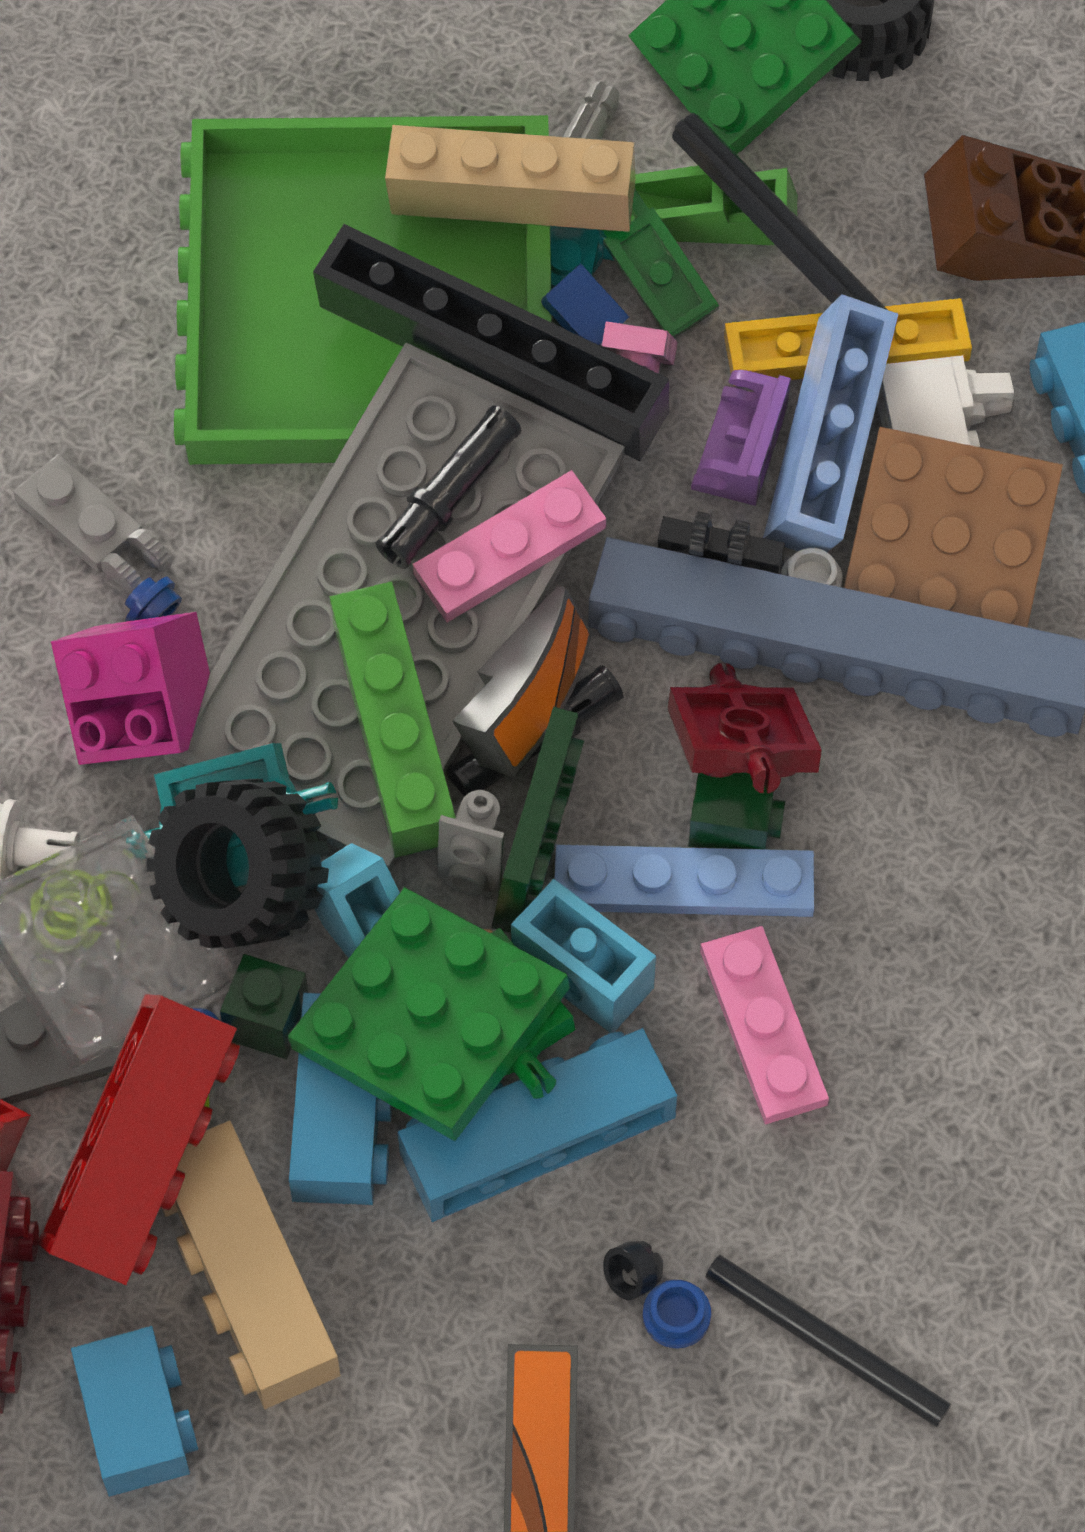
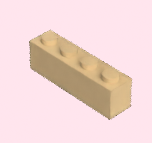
(511, 178)
(250, 1273)

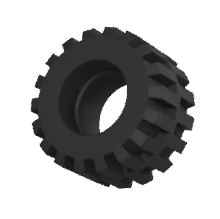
(887, 33)
(194, 871)

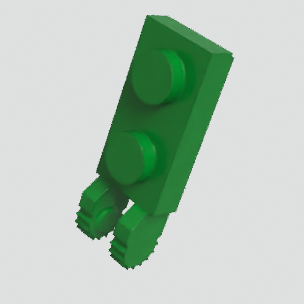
(659, 271)

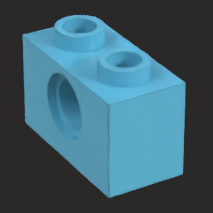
(603, 963)

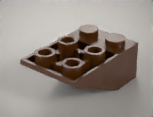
(1005, 213)

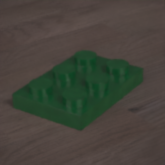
(540, 819)

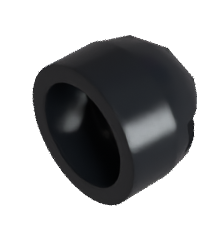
(627, 1257)

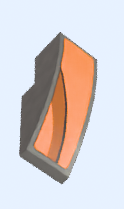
(523, 683)
(540, 1438)

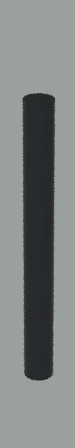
(828, 1340)

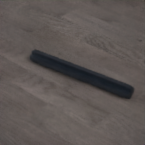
(768, 211)

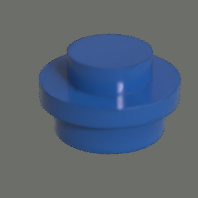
(152, 599)
(676, 1314)

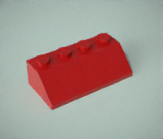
(138, 1138)

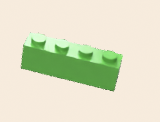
(392, 716)

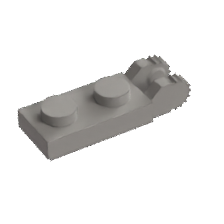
(89, 522)

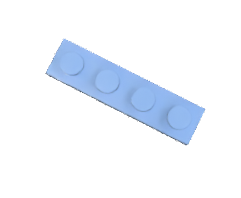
(689, 879)

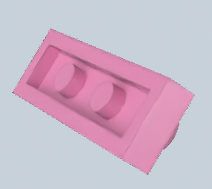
(640, 344)
(509, 546)
(764, 1025)

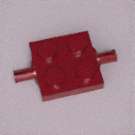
(743, 730)

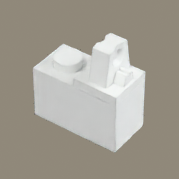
(941, 398)

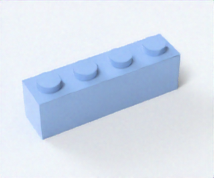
(831, 425)

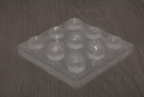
(94, 942)

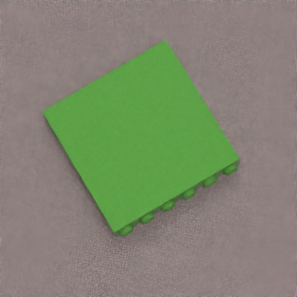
(267, 196)

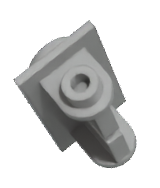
(470, 847)

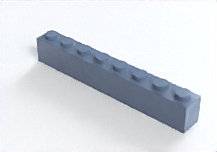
(839, 637)

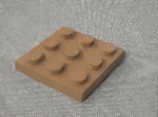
(953, 526)

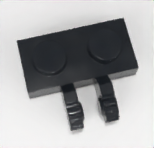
(721, 545)

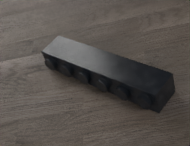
(491, 339)

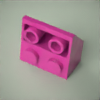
(133, 686)

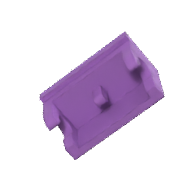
(743, 437)

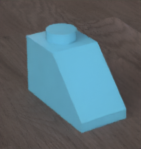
(354, 895)

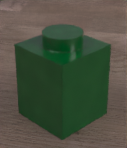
(733, 814)
(264, 1005)

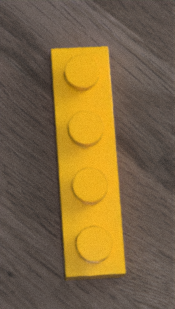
(784, 343)

